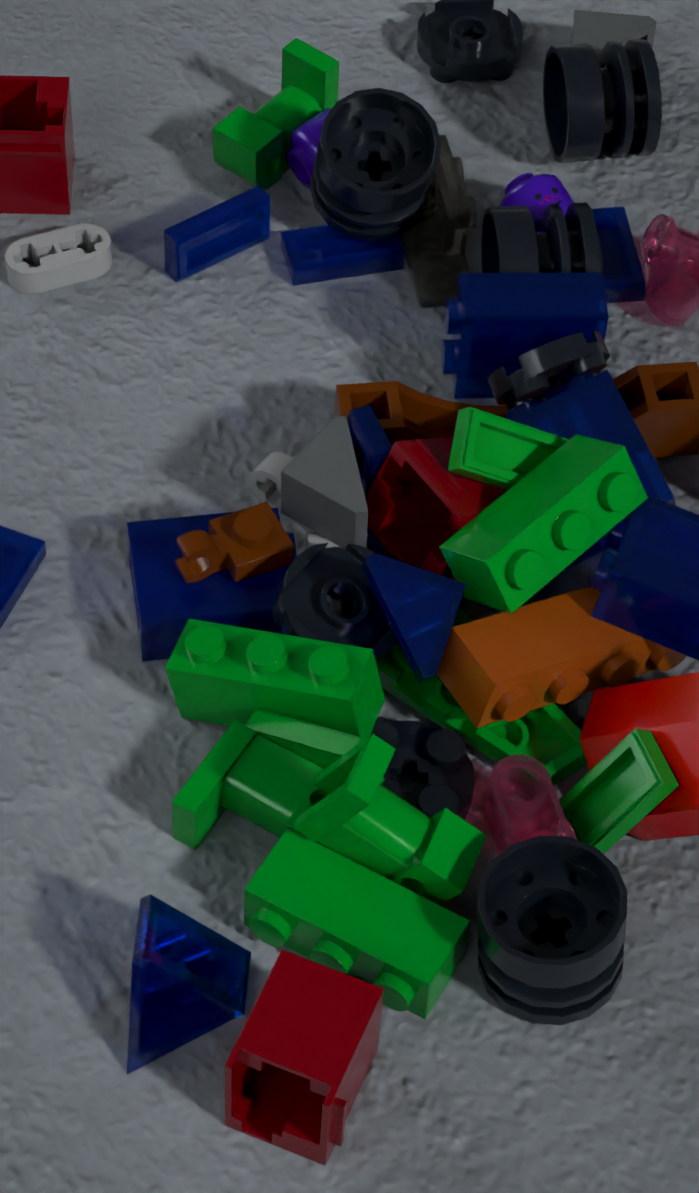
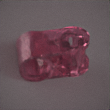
(670, 270)
(518, 821)

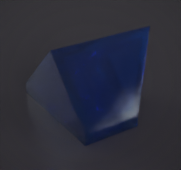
(417, 608)
(180, 982)

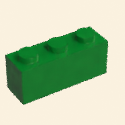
(544, 522)
(232, 670)
(355, 922)

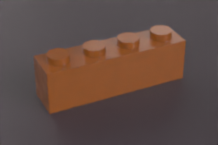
(542, 657)

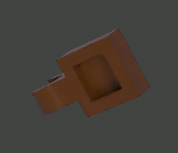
(242, 542)

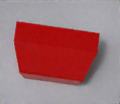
(672, 714)

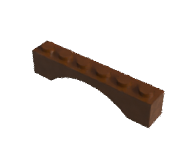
(657, 396)

